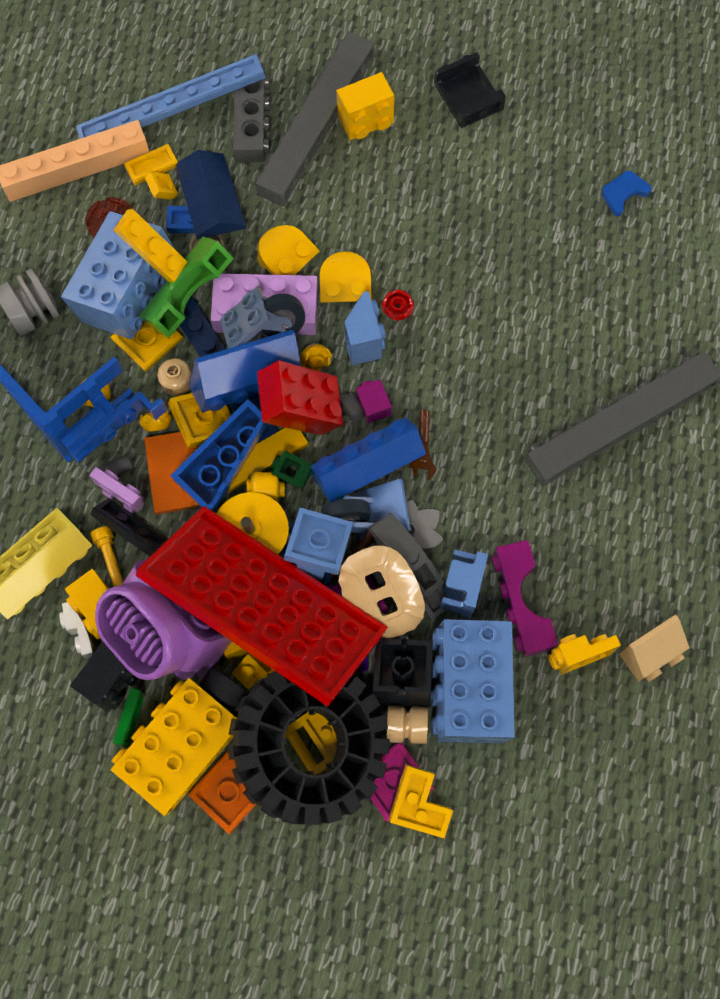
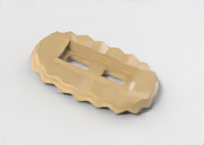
(399, 585)

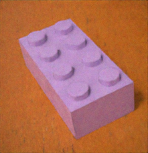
(231, 288)

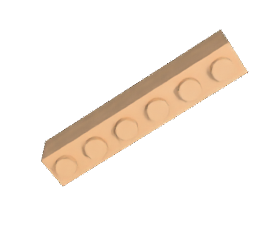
(72, 160)

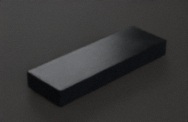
(128, 526)

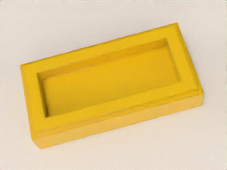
(157, 160)

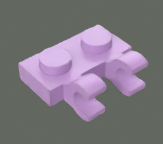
(114, 488)

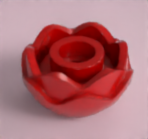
(395, 298)

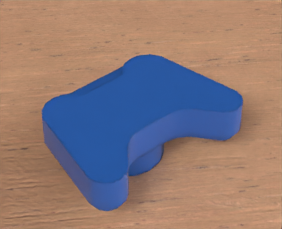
(622, 189)

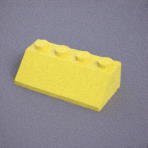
(38, 560)

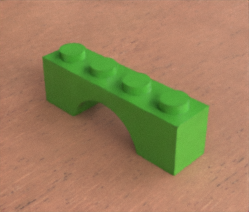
(167, 307)

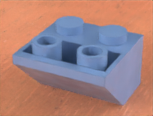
(363, 332)

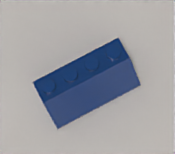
(232, 373)
(368, 459)

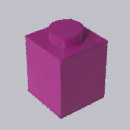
(373, 401)

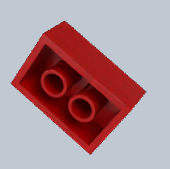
(299, 398)

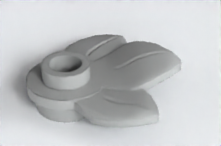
(423, 525)

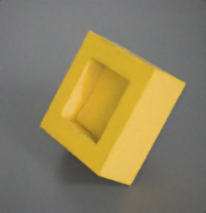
(161, 185)

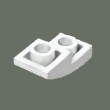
(73, 624)

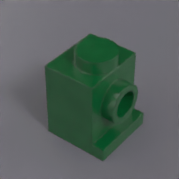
(286, 460)

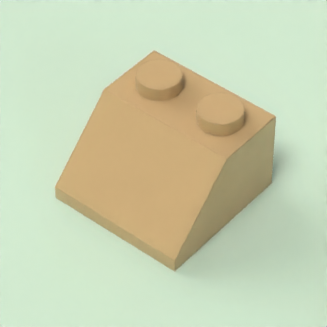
(656, 649)

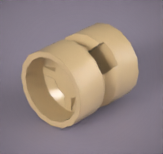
(407, 724)

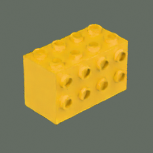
(174, 746)

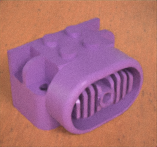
(154, 633)

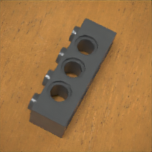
(247, 147)

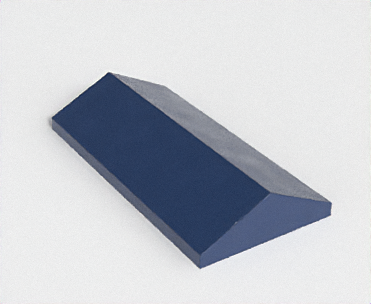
(209, 194)

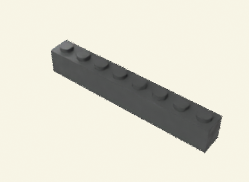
(314, 120)
(622, 418)

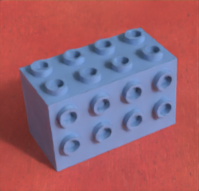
(113, 282)
(473, 682)

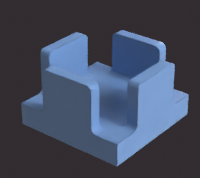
(318, 543)
(464, 582)

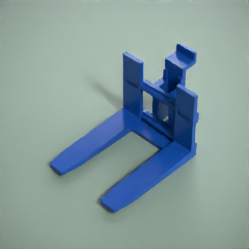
(97, 425)

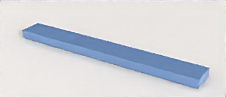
(179, 97)

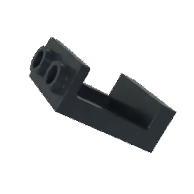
(468, 90)

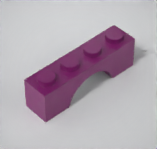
(533, 632)

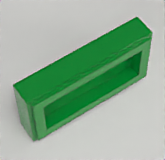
(129, 718)

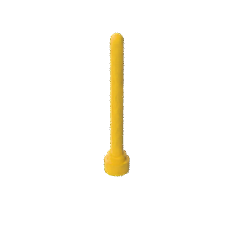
(103, 539)

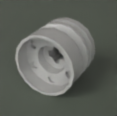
(27, 302)

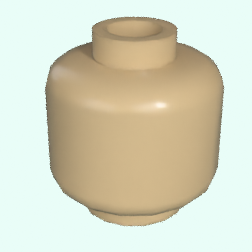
(174, 377)

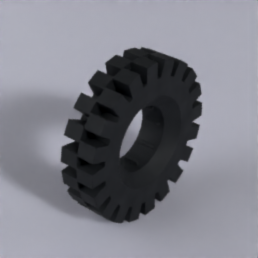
(271, 776)

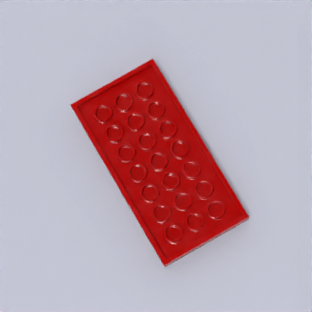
(263, 604)

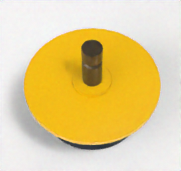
(259, 518)

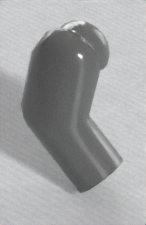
(351, 406)

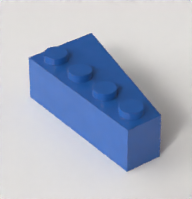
(217, 462)

